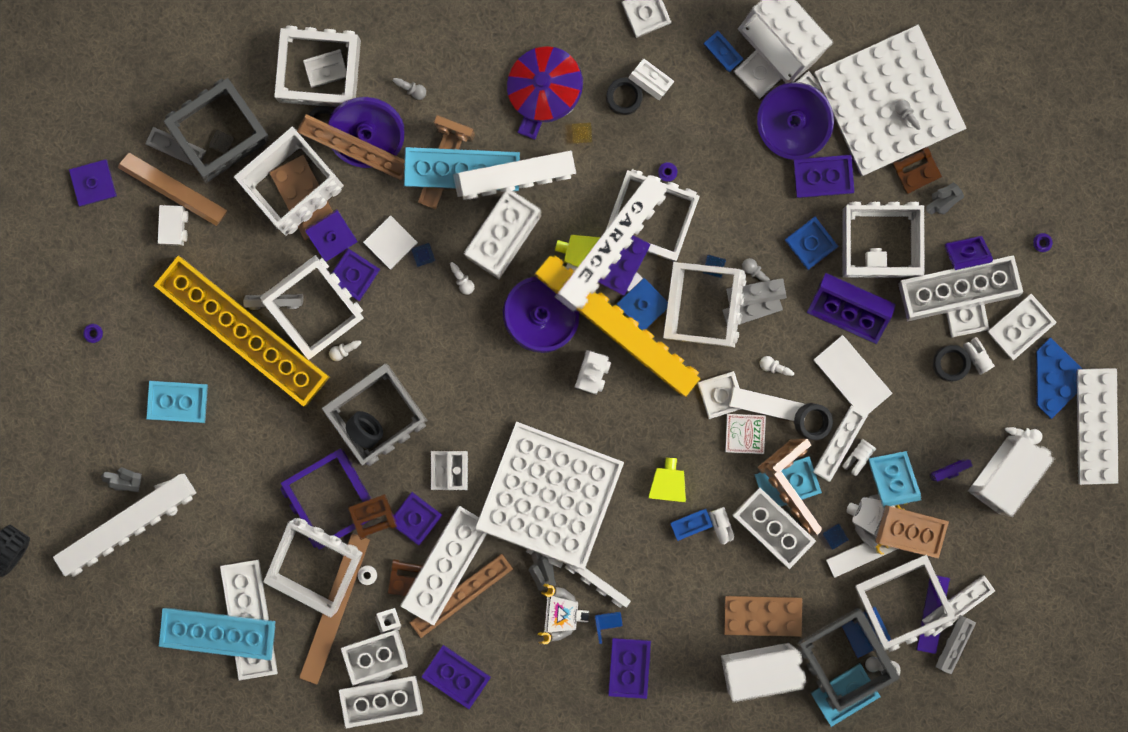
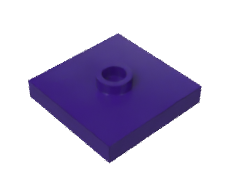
(92, 183)
(331, 235)
(968, 253)
(355, 274)
(951, 470)
(416, 518)

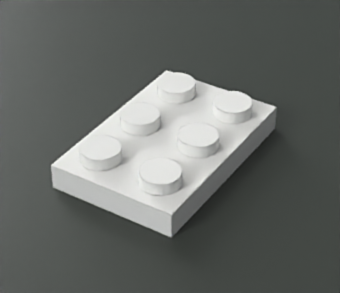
(1021, 327)

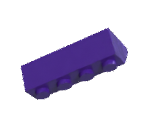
(851, 308)

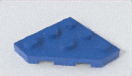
(1054, 378)

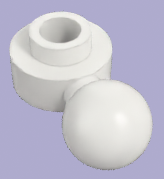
(873, 665)

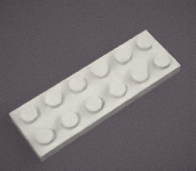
(1097, 426)
(444, 566)
(247, 599)

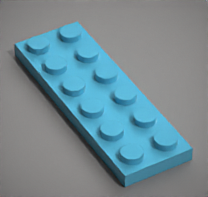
(436, 166)
(217, 633)

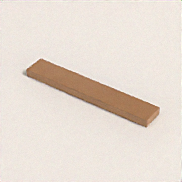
(352, 146)
(172, 189)
(466, 592)

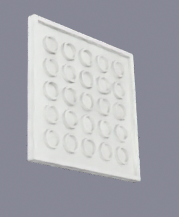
(869, 86)
(549, 495)

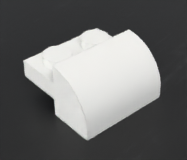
(449, 470)

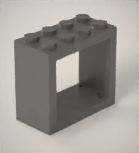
(209, 172)
(840, 703)

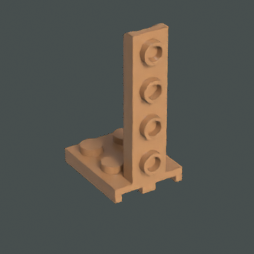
(452, 139)
(782, 460)

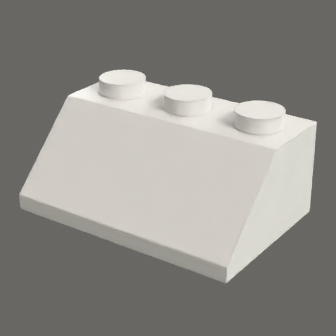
(374, 657)

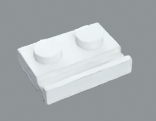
(325, 68)
(651, 79)

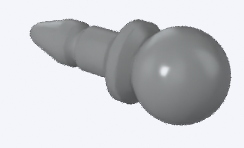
(417, 91)
(903, 108)
(750, 267)

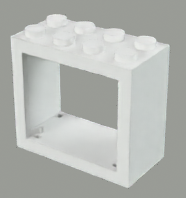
(329, 35)
(785, 37)
(272, 158)
(893, 209)
(503, 233)
(1011, 474)
(762, 671)

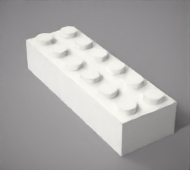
(519, 173)
(960, 288)

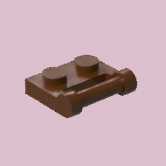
(920, 176)
(370, 510)
(401, 584)

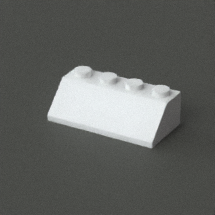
(774, 528)
(381, 702)

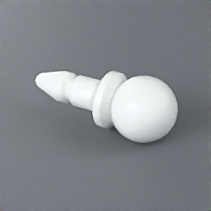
(466, 286)
(338, 352)
(768, 364)
(1034, 433)

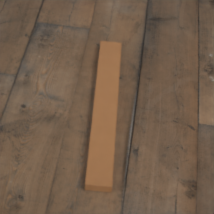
(329, 625)

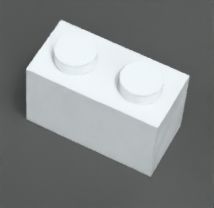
(171, 225)

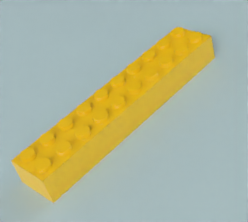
(241, 331)
(624, 331)

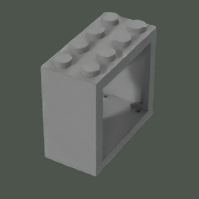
(366, 457)

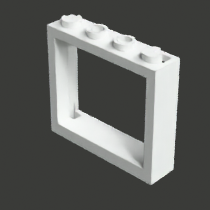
(672, 188)
(268, 297)
(675, 298)
(895, 573)
(296, 590)

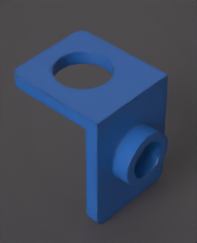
(606, 621)

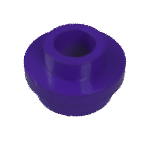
(663, 176)
(1048, 240)
(88, 329)

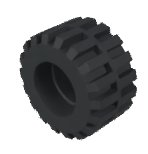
(12, 548)

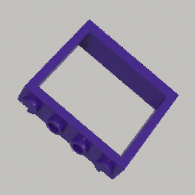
(351, 473)

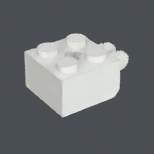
(592, 371)

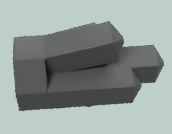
(945, 199)
(123, 481)
(542, 571)

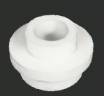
(371, 570)

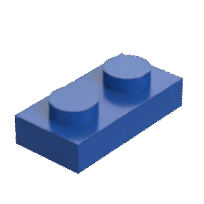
(723, 51)
(691, 524)

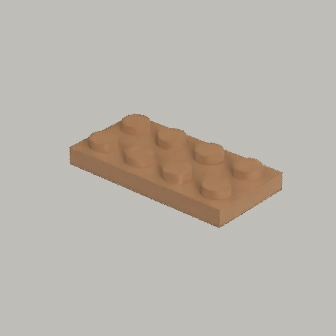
(295, 183)
(911, 531)
(763, 616)

